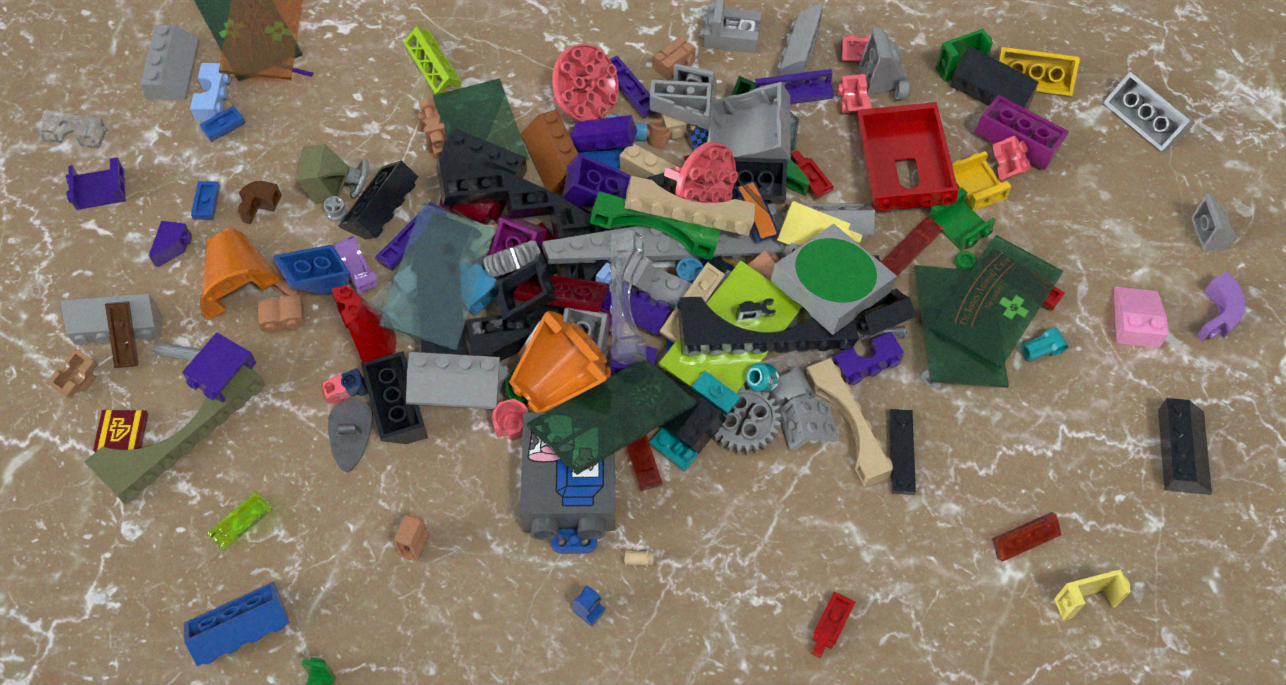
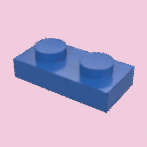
(222, 123)
(205, 200)

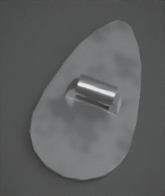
(349, 431)

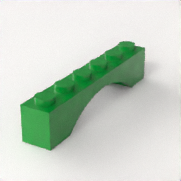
(697, 239)

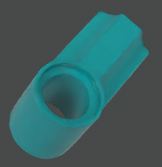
(1050, 342)

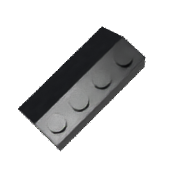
(987, 78)
(468, 148)
(768, 175)
(379, 200)
(387, 393)
(1184, 447)

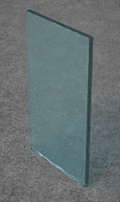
(437, 277)

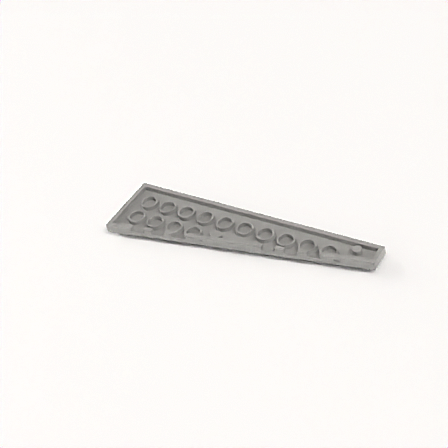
(658, 245)

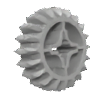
(511, 258)

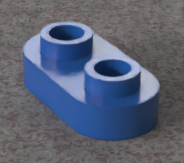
(574, 543)

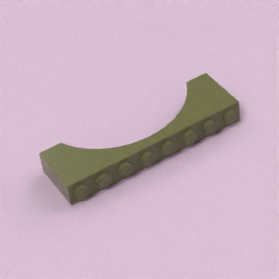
(133, 470)

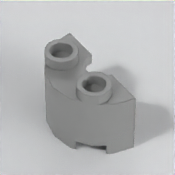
(791, 386)

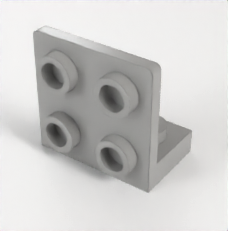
(807, 421)

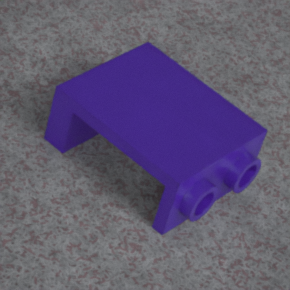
(96, 187)
(216, 366)

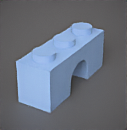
(211, 102)

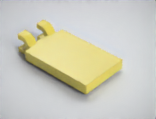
(805, 223)

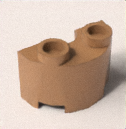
(75, 376)

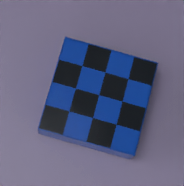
(698, 137)

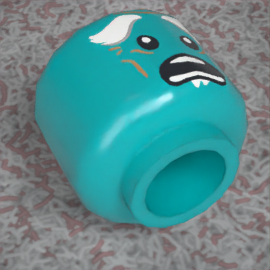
(762, 377)

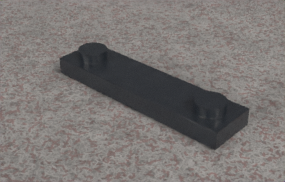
(902, 452)

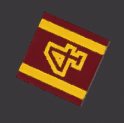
(121, 429)

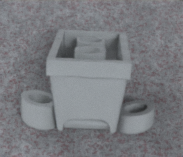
(883, 66)

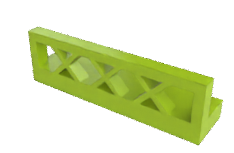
(433, 55)

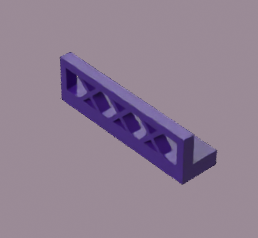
(804, 92)

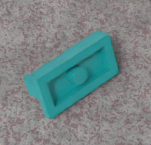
(673, 449)

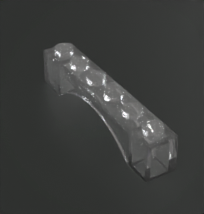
(626, 255)

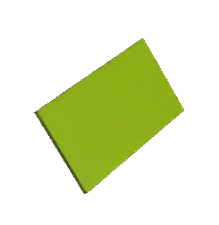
(730, 369)

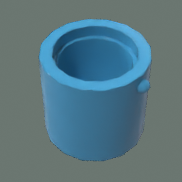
(688, 269)

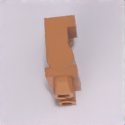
(432, 126)

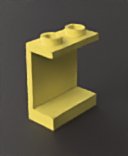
(1071, 599)

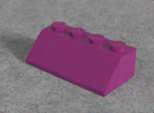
(1009, 119)

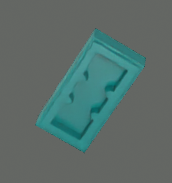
(716, 393)

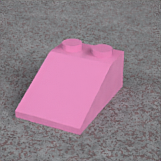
(1139, 317)

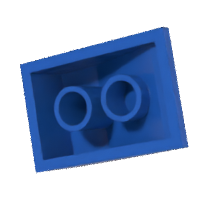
(313, 269)

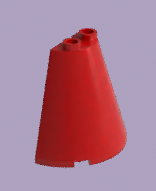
(363, 323)

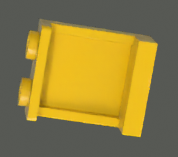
(979, 181)

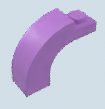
(361, 275)
(1230, 303)

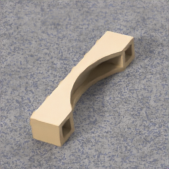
(730, 216)
(828, 384)

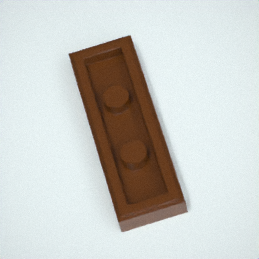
(121, 334)

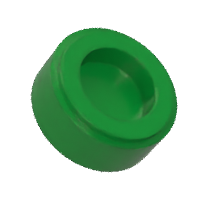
(965, 260)

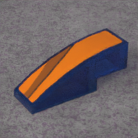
(764, 225)

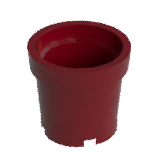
(479, 212)

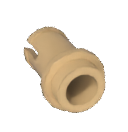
(639, 558)

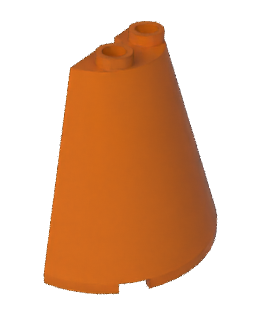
(229, 264)
(558, 364)

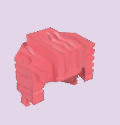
(509, 418)

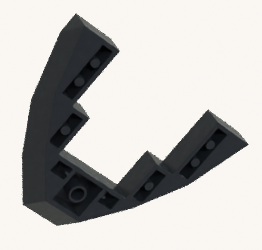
(473, 183)

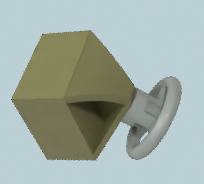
(324, 173)

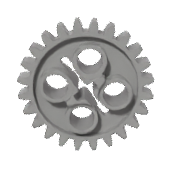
(764, 427)

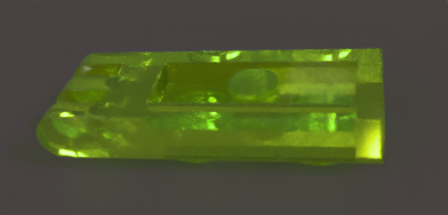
(239, 521)

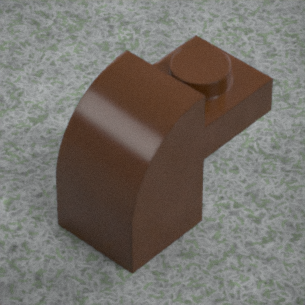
(258, 195)

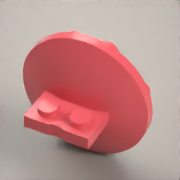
(584, 82)
(706, 174)

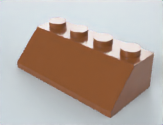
(550, 149)

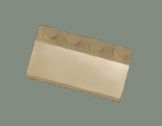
(645, 160)

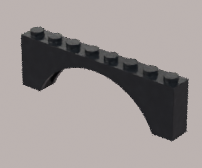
(707, 333)

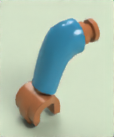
(656, 133)

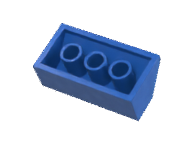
(235, 624)

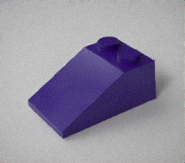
(588, 177)

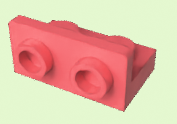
(853, 48)

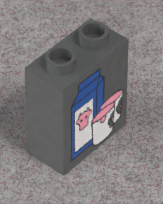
(558, 497)

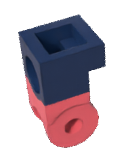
(344, 386)

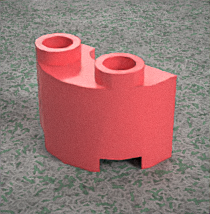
(853, 93)
(1011, 158)

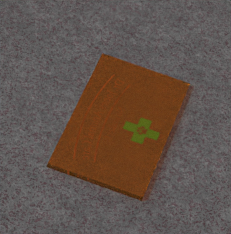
(261, 38)

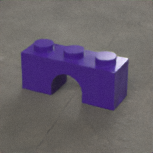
(885, 353)

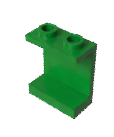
(954, 50)
(961, 223)

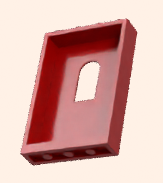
(906, 134)

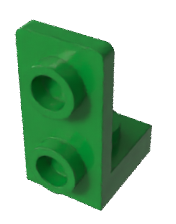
(318, 672)

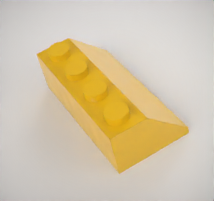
(1052, 70)

